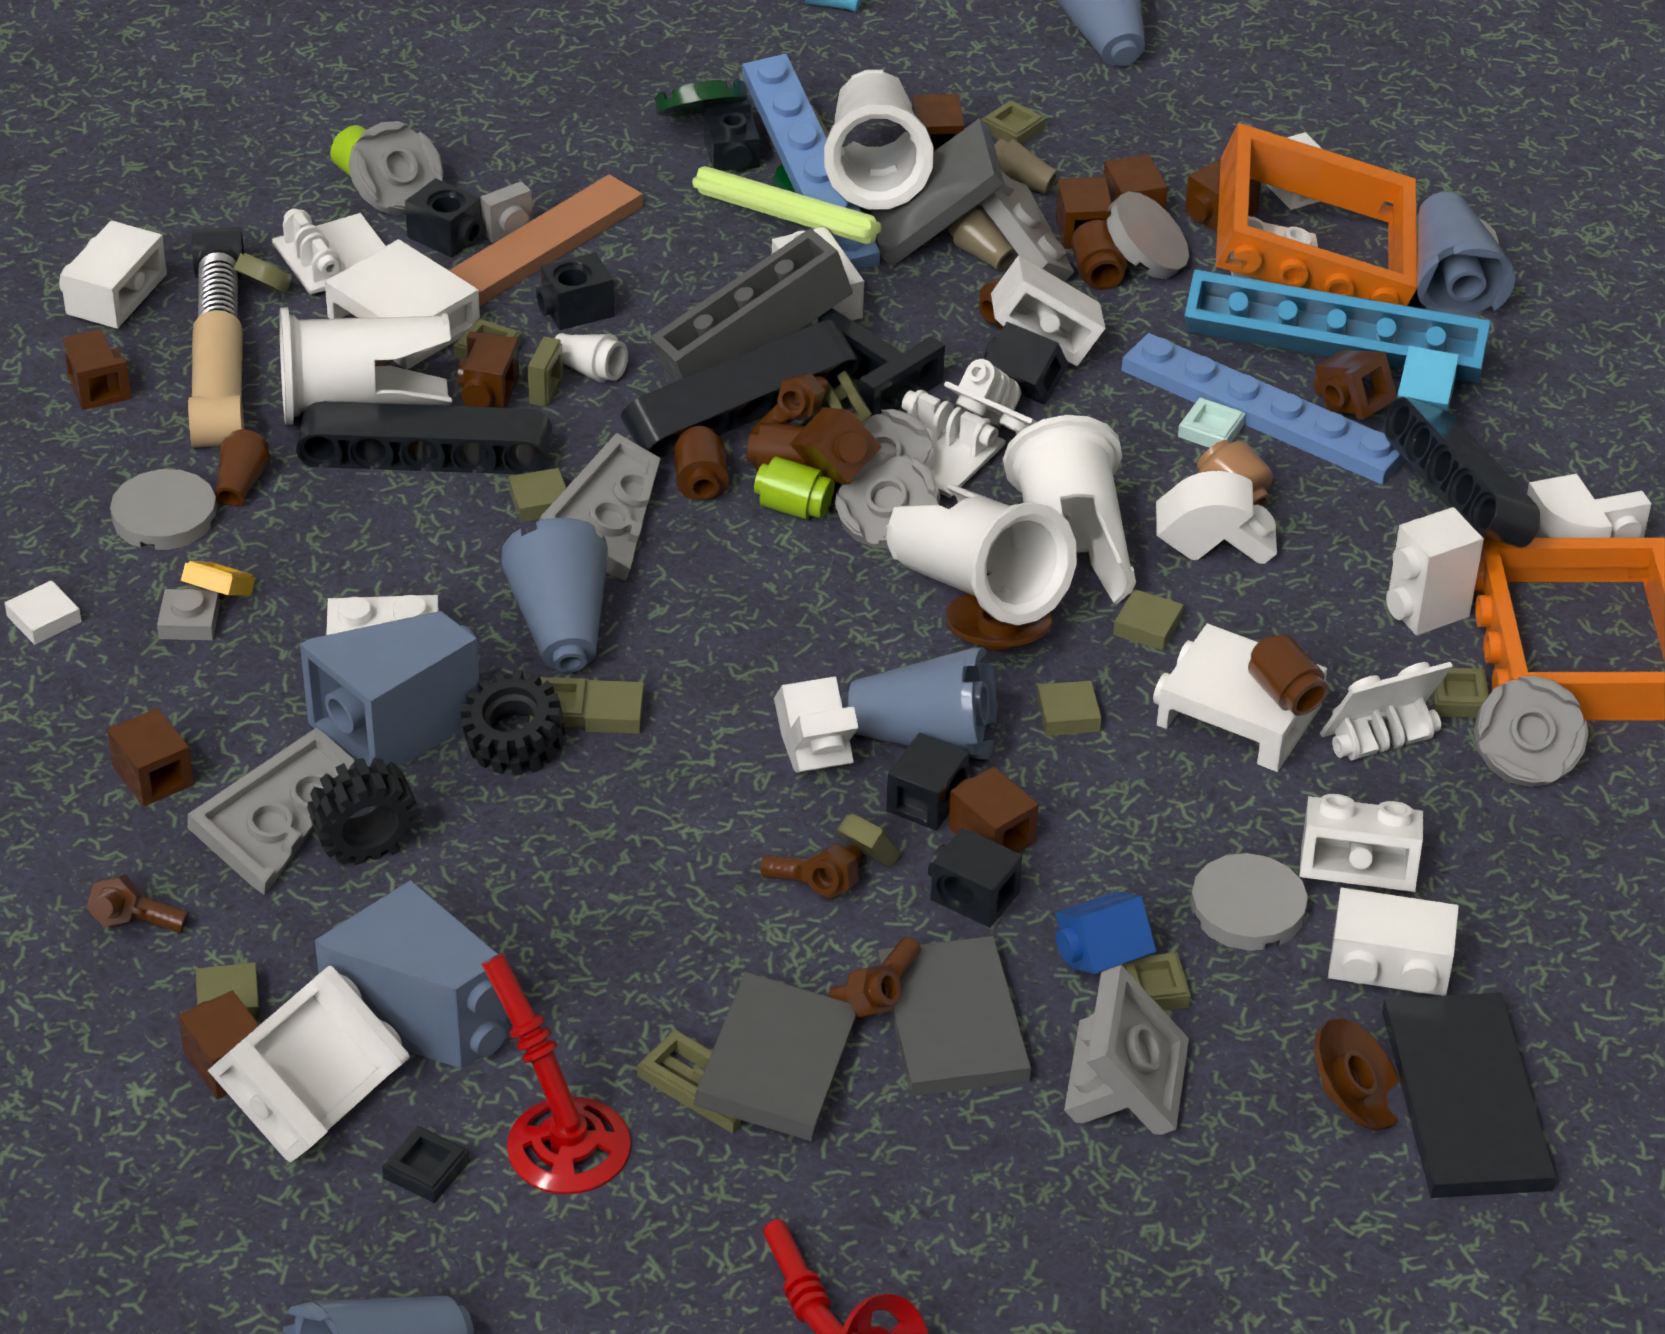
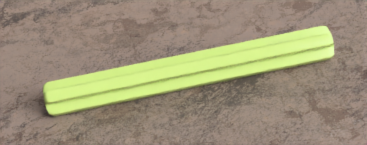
(787, 205)

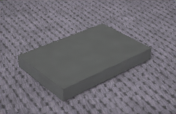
(961, 178)
(957, 1019)
(776, 1056)

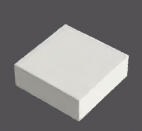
(43, 612)

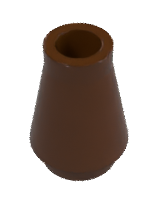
(241, 463)

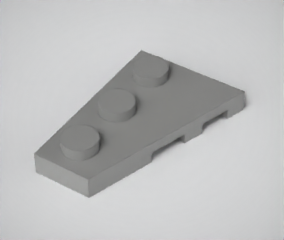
(1026, 228)
(613, 498)
(265, 814)

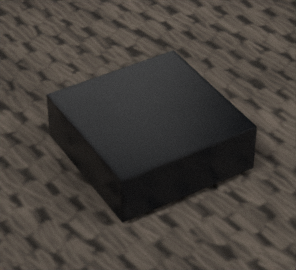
(426, 1164)

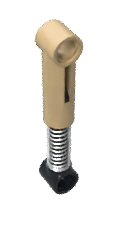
(216, 338)

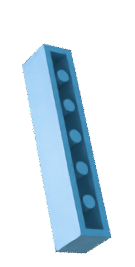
(1329, 322)

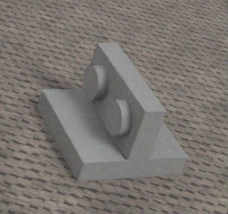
(1127, 1057)

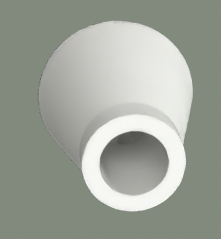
(595, 355)

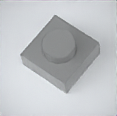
(505, 210)
(188, 614)

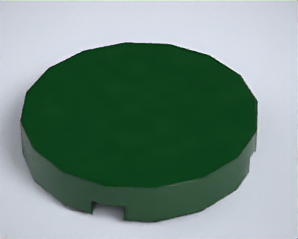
(692, 97)

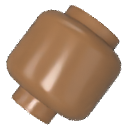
(1242, 460)

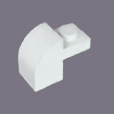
(1215, 508)
(1572, 512)
(815, 724)

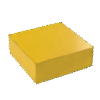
(218, 578)

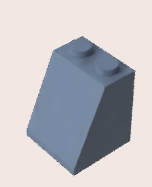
(390, 685)
(420, 975)

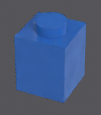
(1104, 932)

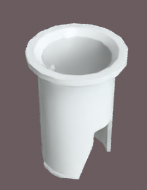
(883, 174)
(337, 361)
(1071, 468)
(1020, 546)

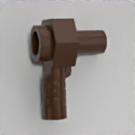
(797, 398)
(826, 872)
(119, 901)
(878, 987)

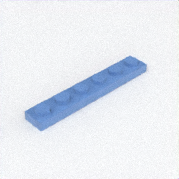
(799, 141)
(1266, 407)

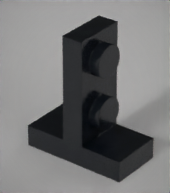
(887, 372)

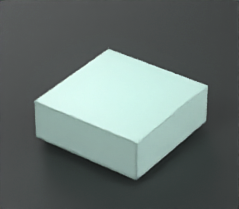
(1211, 423)

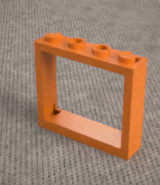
(1328, 179)
(1574, 560)

